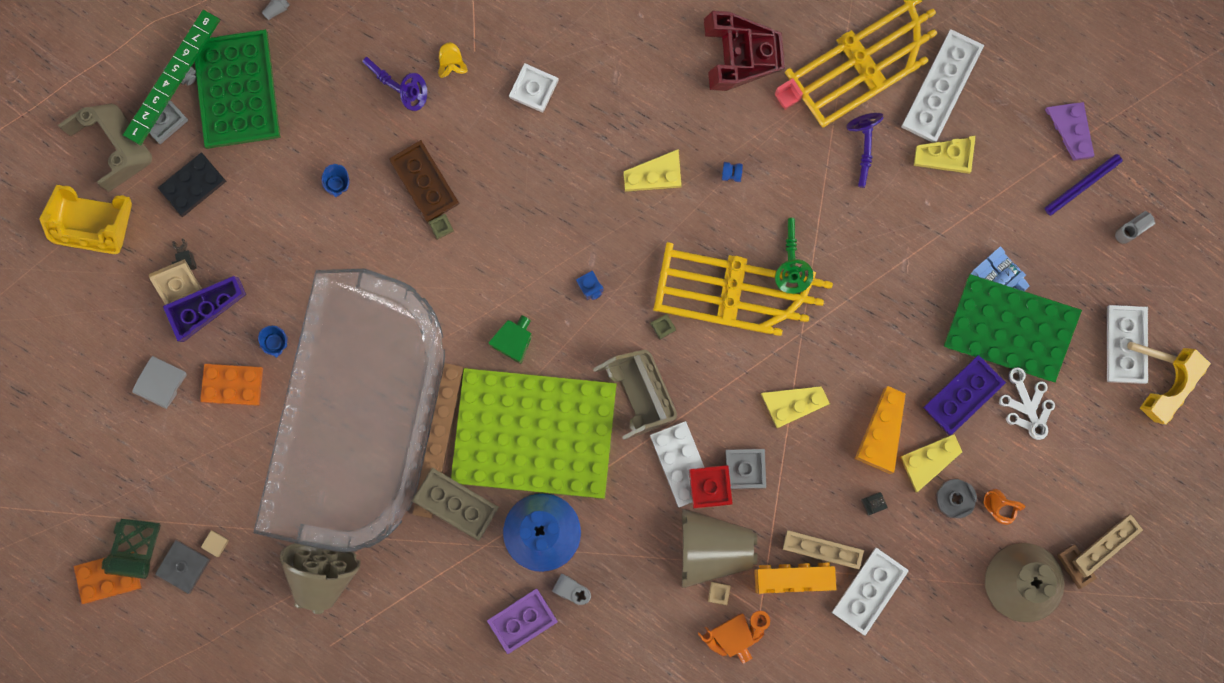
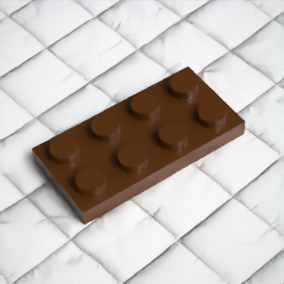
(424, 181)

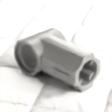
(1135, 227)

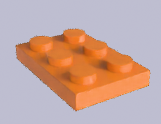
(231, 384)
(97, 585)

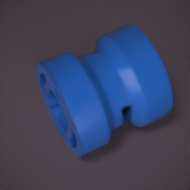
(728, 169)

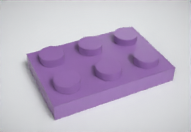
(522, 621)

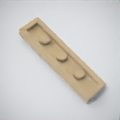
(1107, 545)
(823, 550)

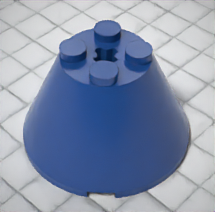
(560, 528)

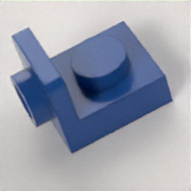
(590, 286)

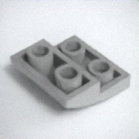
(159, 382)

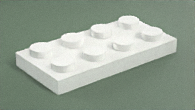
(1124, 326)
(677, 455)
(870, 591)

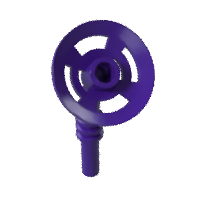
(408, 92)
(865, 125)

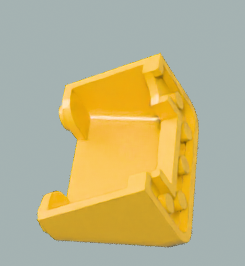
(85, 222)

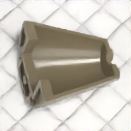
(714, 548)

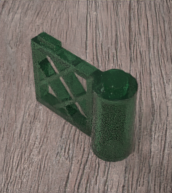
(128, 563)

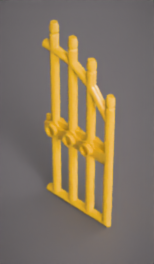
(864, 64)
(731, 292)

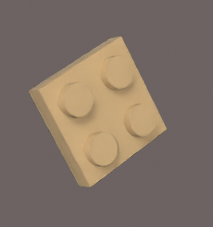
(175, 282)

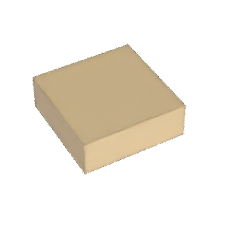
(215, 543)
(719, 593)

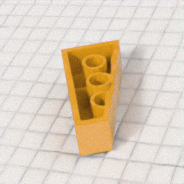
(882, 436)
(795, 579)

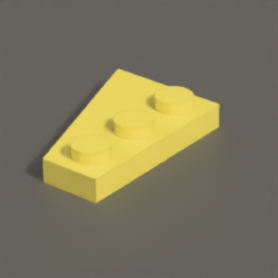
(655, 174)
(930, 460)

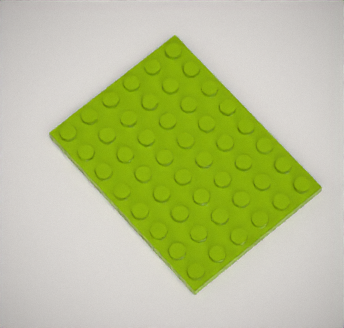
(534, 433)

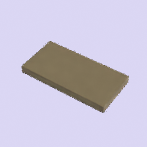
(455, 504)

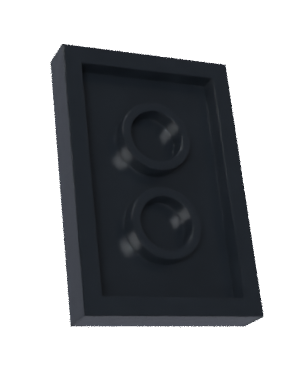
(192, 184)

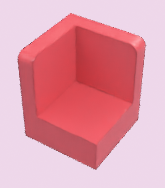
(788, 94)

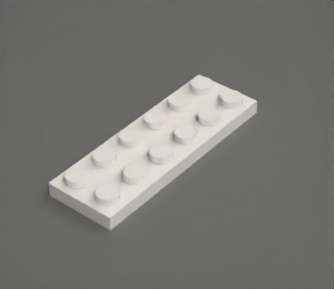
(942, 86)

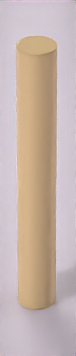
(1151, 352)

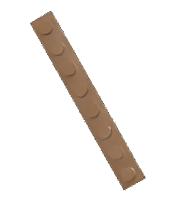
(441, 426)

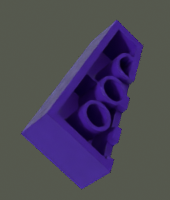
(200, 308)

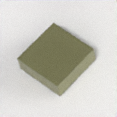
(441, 226)
(663, 326)

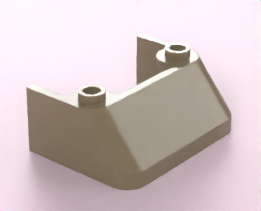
(128, 158)
(644, 390)

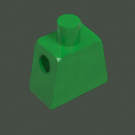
(513, 339)

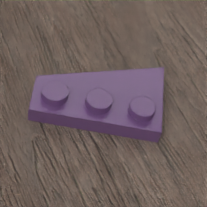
(1074, 129)

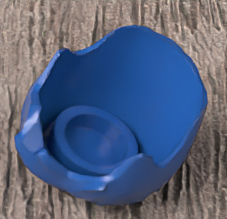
(335, 179)
(272, 340)

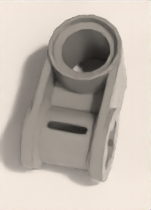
(568, 589)

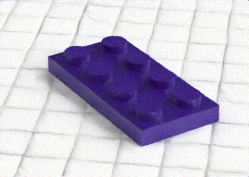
(964, 395)

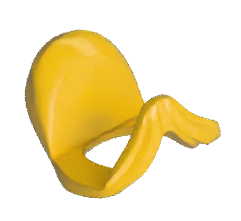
(448, 56)

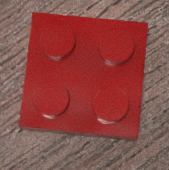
(710, 486)

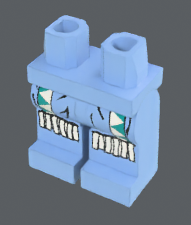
(1001, 270)

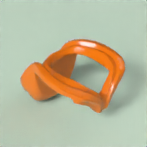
(995, 500)

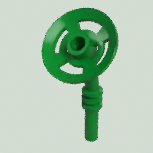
(791, 268)

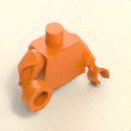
(735, 636)

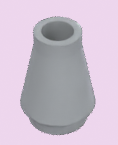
(275, 8)

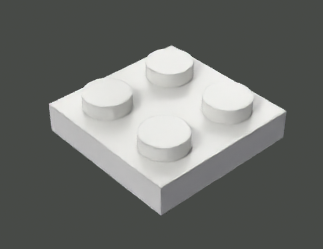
(533, 88)

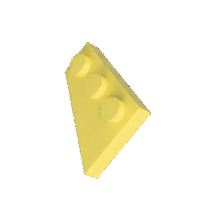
(949, 155)
(793, 404)

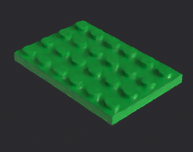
(237, 90)
(1012, 327)

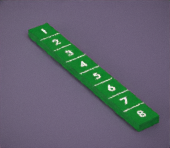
(171, 77)

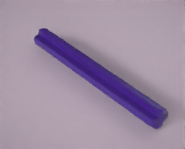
(1083, 184)

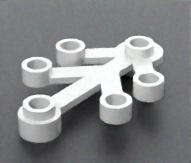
(1029, 406)

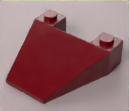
(748, 50)

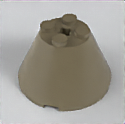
(317, 575)
(1024, 582)

